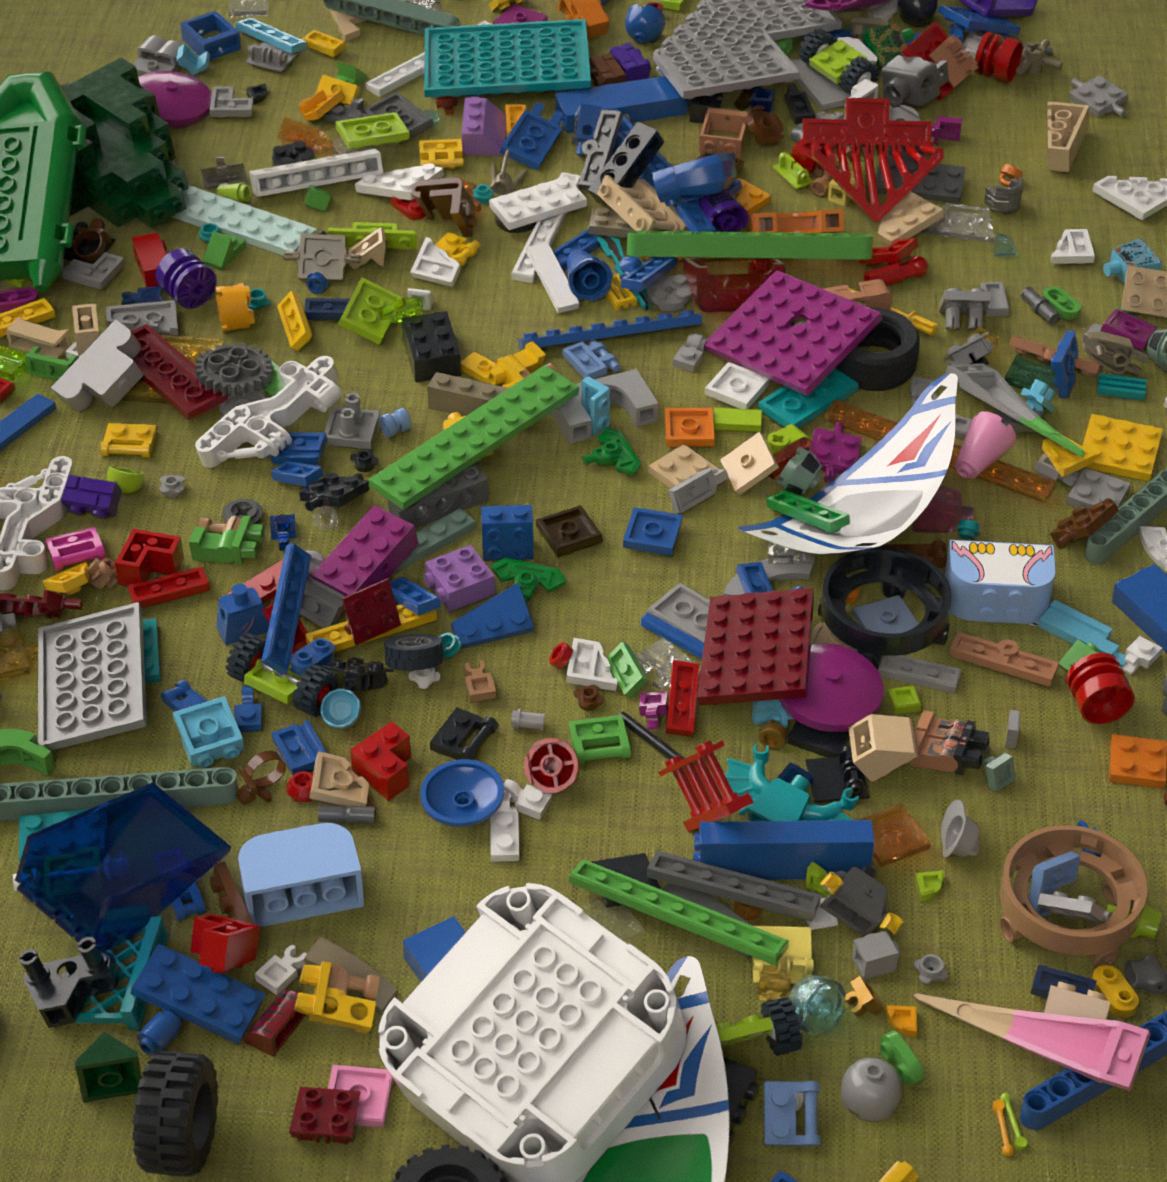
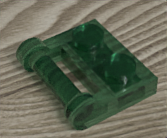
(1024, 372)

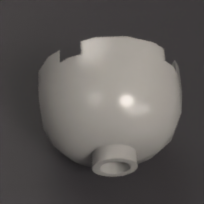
(871, 1089)

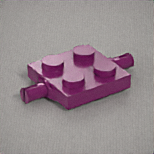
(835, 450)

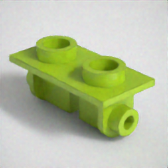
(792, 172)

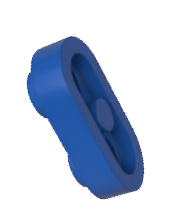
(315, 653)

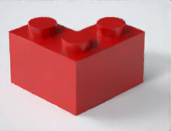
(148, 553)
(382, 760)
(224, 942)

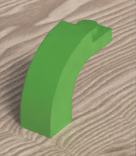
(22, 748)

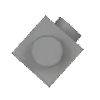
(875, 954)

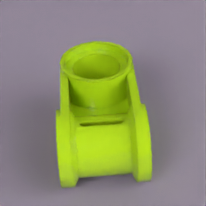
(785, 437)

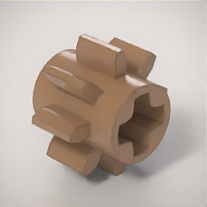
(102, 573)

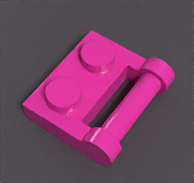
(75, 548)

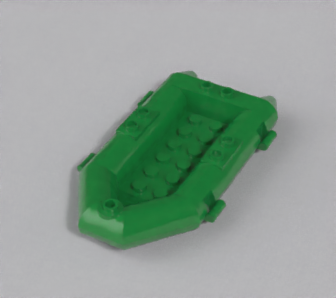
(36, 176)

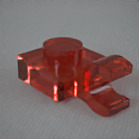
(447, 103)

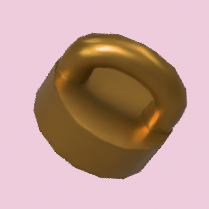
(773, 735)

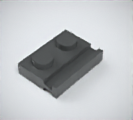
(321, 603)

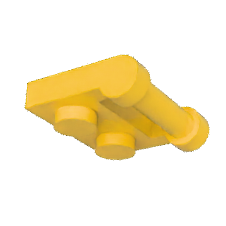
(128, 439)

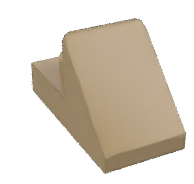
(370, 247)

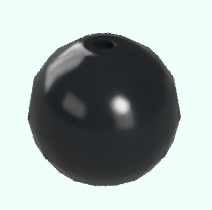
(917, 12)

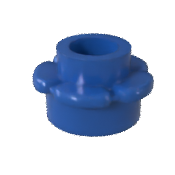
(312, 284)

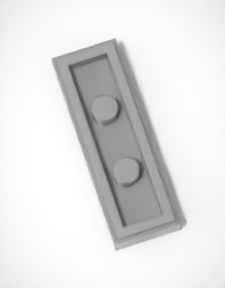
(920, 672)

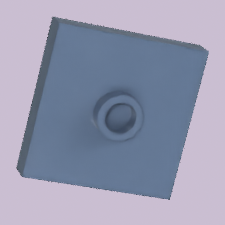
(885, 616)

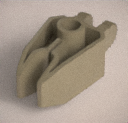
(1114, 352)

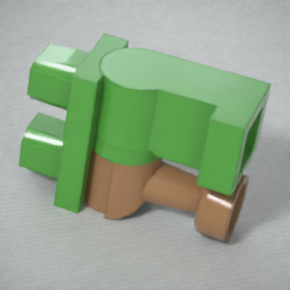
(226, 540)

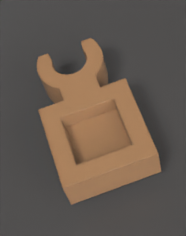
(479, 684)

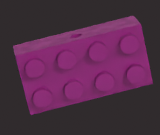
(368, 552)

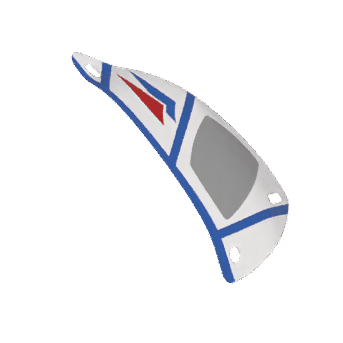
(885, 486)

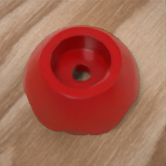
(300, 786)

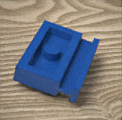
(304, 449)
(298, 746)

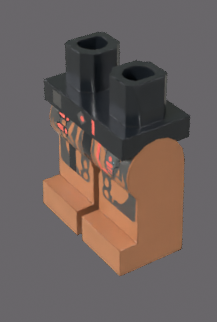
(948, 744)

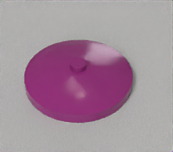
(179, 97)
(839, 689)

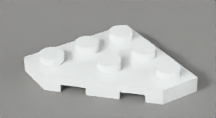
(398, 182)
(1134, 195)

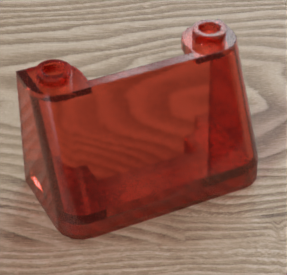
(727, 291)

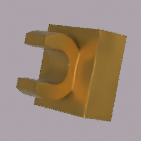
(865, 996)

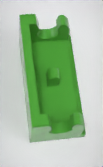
(47, 366)

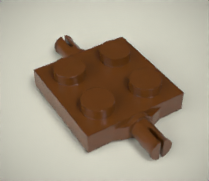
(1083, 522)

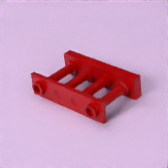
(705, 785)

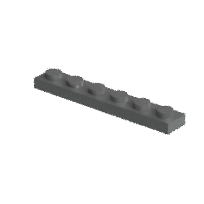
(734, 886)

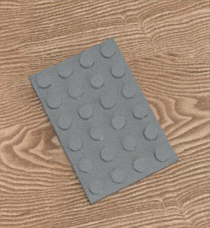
(91, 677)

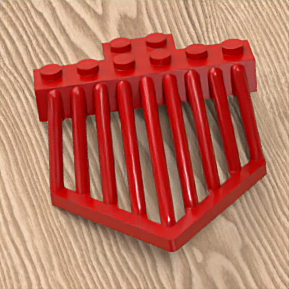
(869, 127)

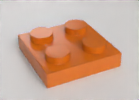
(689, 427)
(1137, 761)

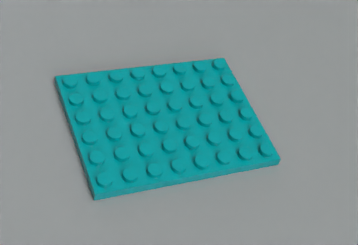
(506, 58)

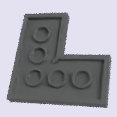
(941, 184)

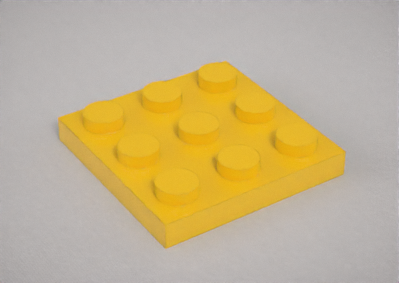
(1122, 446)

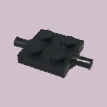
(333, 491)

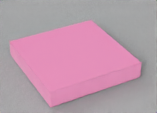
(374, 1088)

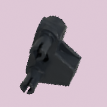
(65, 996)

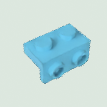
(596, 402)

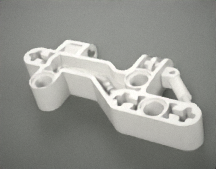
(263, 420)
(27, 515)

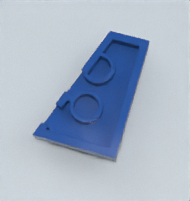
(495, 619)

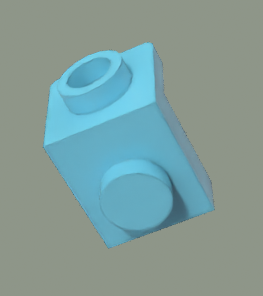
(190, 61)

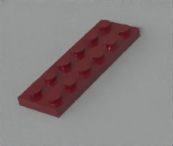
(172, 375)

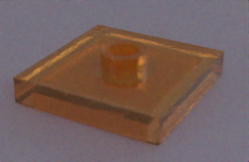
(896, 835)

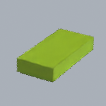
(737, 419)

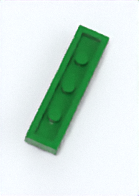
(808, 511)

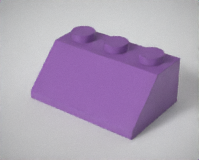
(482, 128)

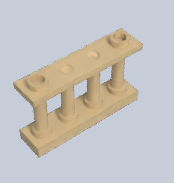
(640, 206)

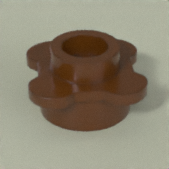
(589, 697)

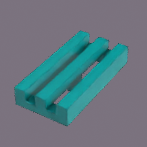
(1121, 386)

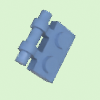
(591, 359)

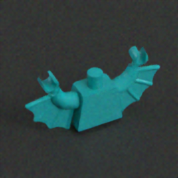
(778, 798)

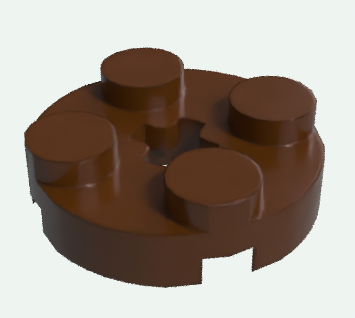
(764, 126)

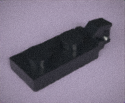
(798, 104)

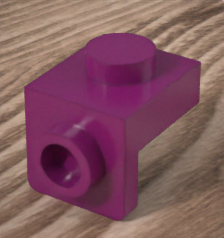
(946, 128)

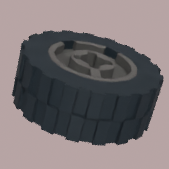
(413, 652)

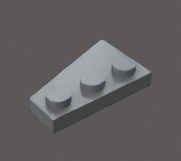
(158, 315)

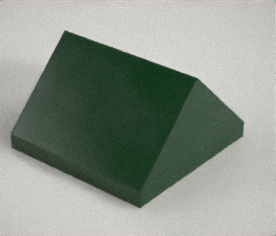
(108, 1069)

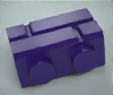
(631, 61)
(91, 496)

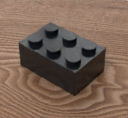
(431, 345)

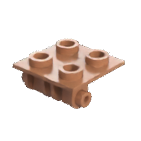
(957, 63)

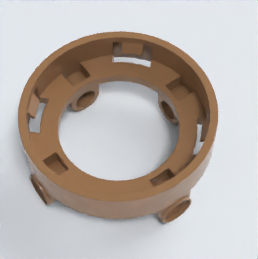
(1122, 885)

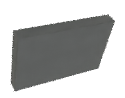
(411, 116)

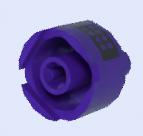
(724, 212)

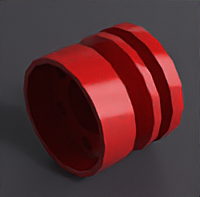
(998, 57)
(1100, 688)

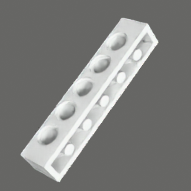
(316, 172)

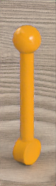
(999, 1107)

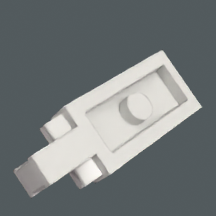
(505, 832)

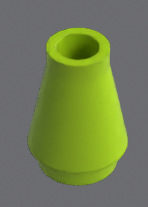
(238, 192)

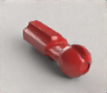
(894, 273)

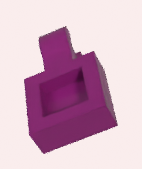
(653, 705)

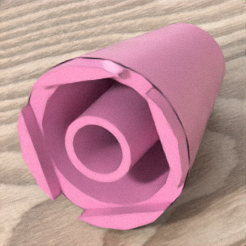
(984, 444)

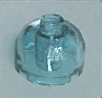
(817, 1003)

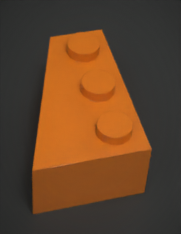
(591, 10)

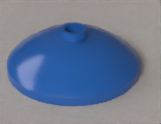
(462, 793)

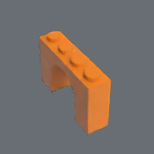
(802, 222)

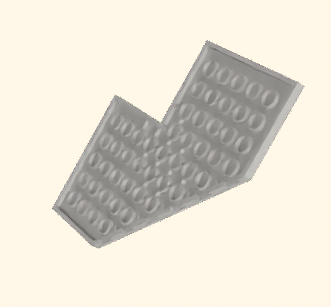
(733, 45)

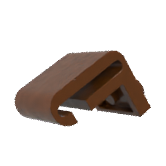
(450, 200)

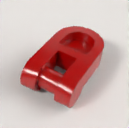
(410, 209)

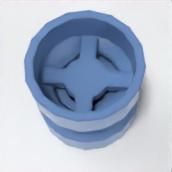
(395, 422)

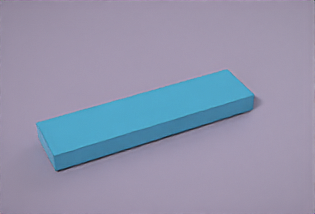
(271, 35)

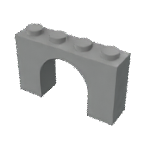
(626, 391)

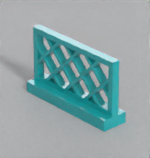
(132, 1007)

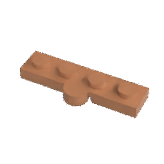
(1045, 353)
(1004, 658)

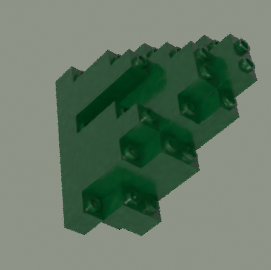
(126, 151)

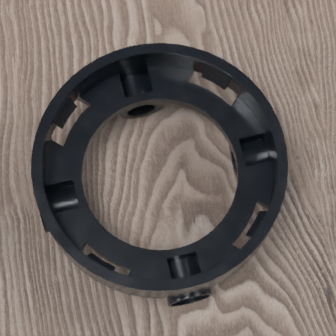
(897, 571)

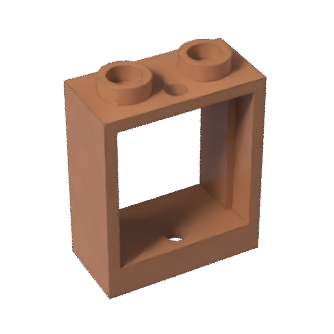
(716, 121)

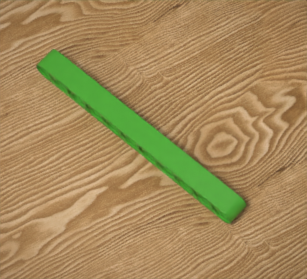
(749, 245)

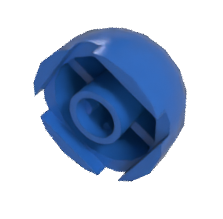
(644, 23)

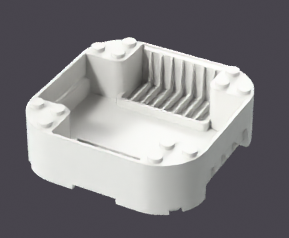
(535, 1036)

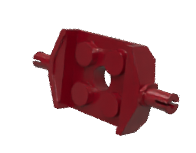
(49, 607)

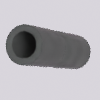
(351, 814)

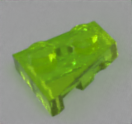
(401, 308)

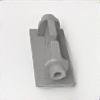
(976, 345)

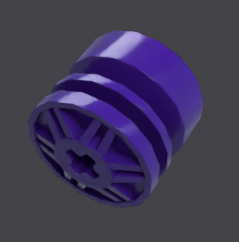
(186, 278)

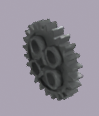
(233, 369)

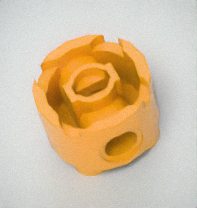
(233, 307)

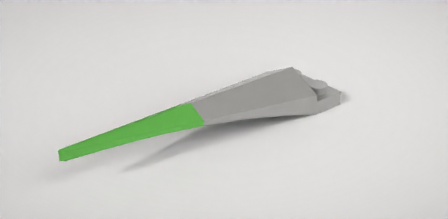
(992, 389)

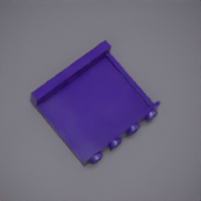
(1002, 8)

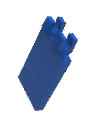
(532, 137)

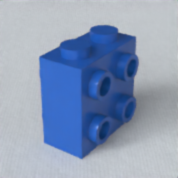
(507, 532)

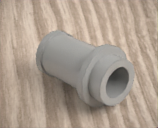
(527, 720)

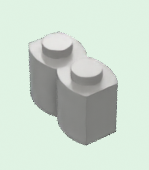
(160, 50)

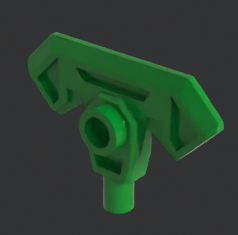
(615, 451)
(528, 576)

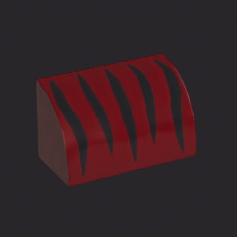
(275, 1024)

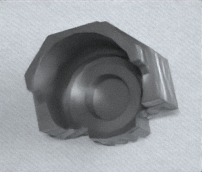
(1005, 199)

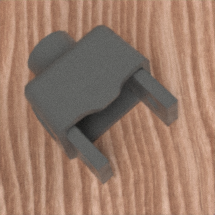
(904, 79)

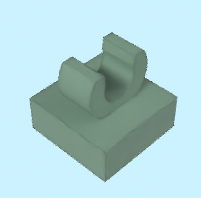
(999, 771)

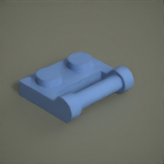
(781, 1114)

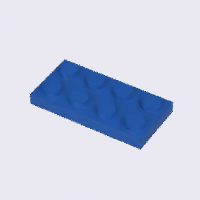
(198, 994)

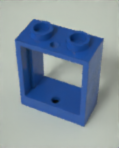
(227, 39)

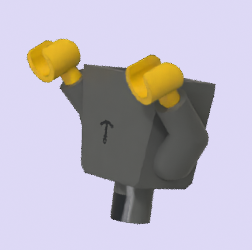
(859, 900)

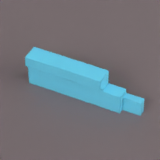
(1074, 625)

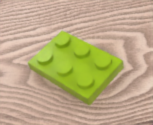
(372, 130)
(362, 311)

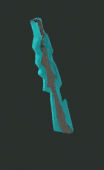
(612, 247)

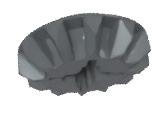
(245, 507)

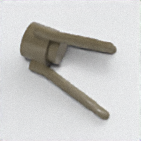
(502, 182)

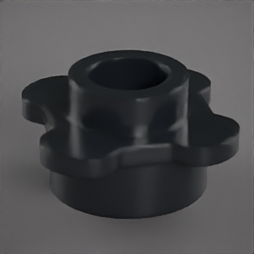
(364, 460)

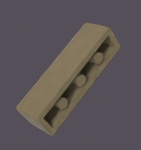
(459, 394)

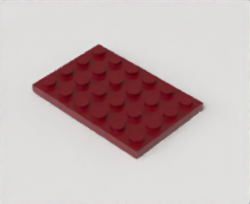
(756, 647)

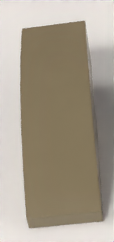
(329, 952)

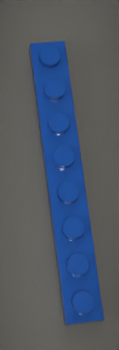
(620, 327)

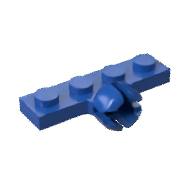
(642, 274)

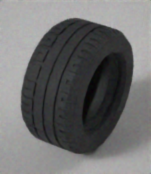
(884, 369)

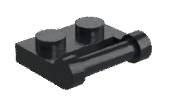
(458, 730)

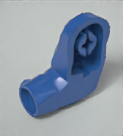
(695, 178)

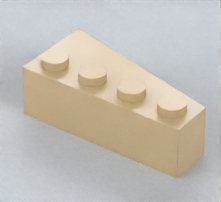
(1066, 131)

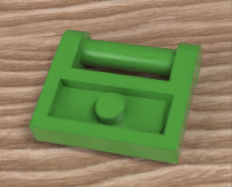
(599, 732)

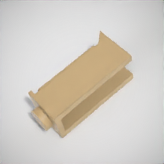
(26, 335)

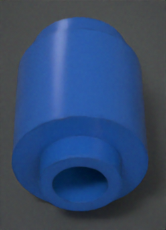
(159, 1032)

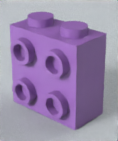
(459, 578)

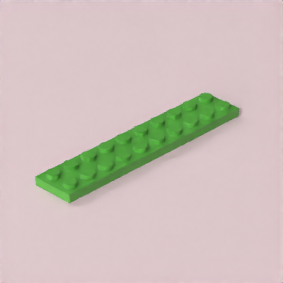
(473, 437)

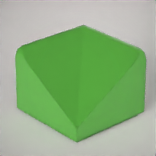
(317, 198)

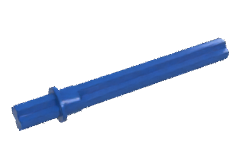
(672, 634)

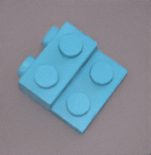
(209, 732)

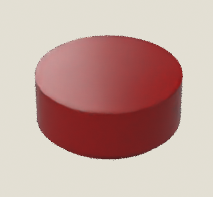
(560, 655)

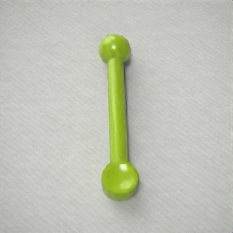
(1020, 1142)

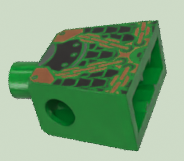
(887, 41)

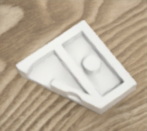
(589, 666)

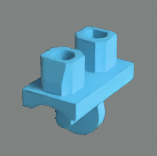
(1039, 396)
(767, 710)

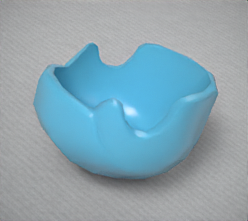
(340, 709)

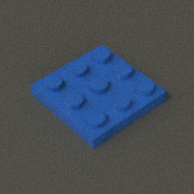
(975, 21)

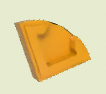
(903, 1019)

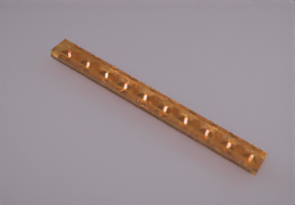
(997, 473)

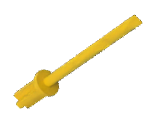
(919, 322)

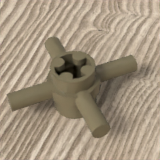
(1035, 56)

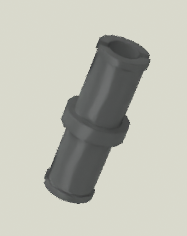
(1040, 305)

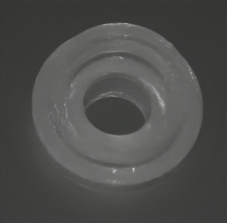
(333, 518)

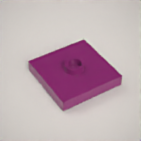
(520, 14)
(1130, 327)

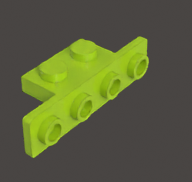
(393, 237)

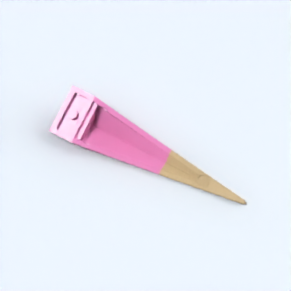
(1092, 1047)

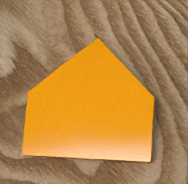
(319, 104)

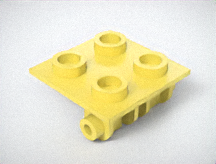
(795, 962)

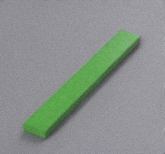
(679, 912)

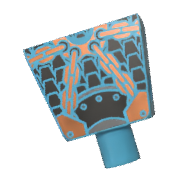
(1131, 254)

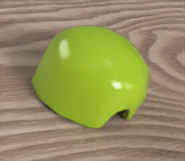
(127, 479)

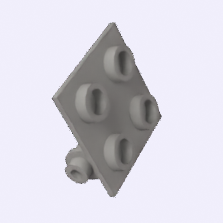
(269, 57)

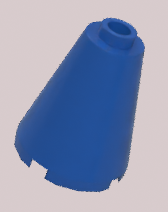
(588, 275)

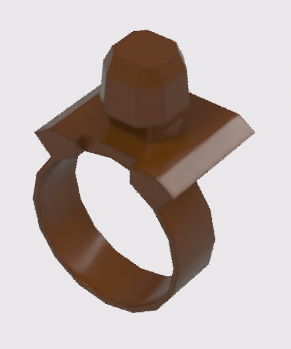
(95, 232)
(257, 786)

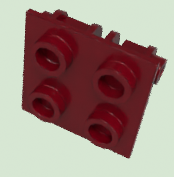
(371, 612)
(325, 1114)

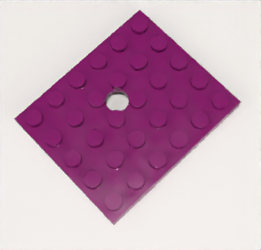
(796, 356)

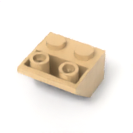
(882, 744)

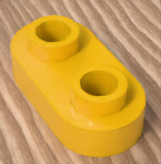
(1115, 988)

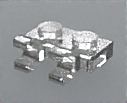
(782, 555)
(661, 655)

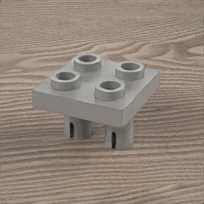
(957, 301)
(351, 425)

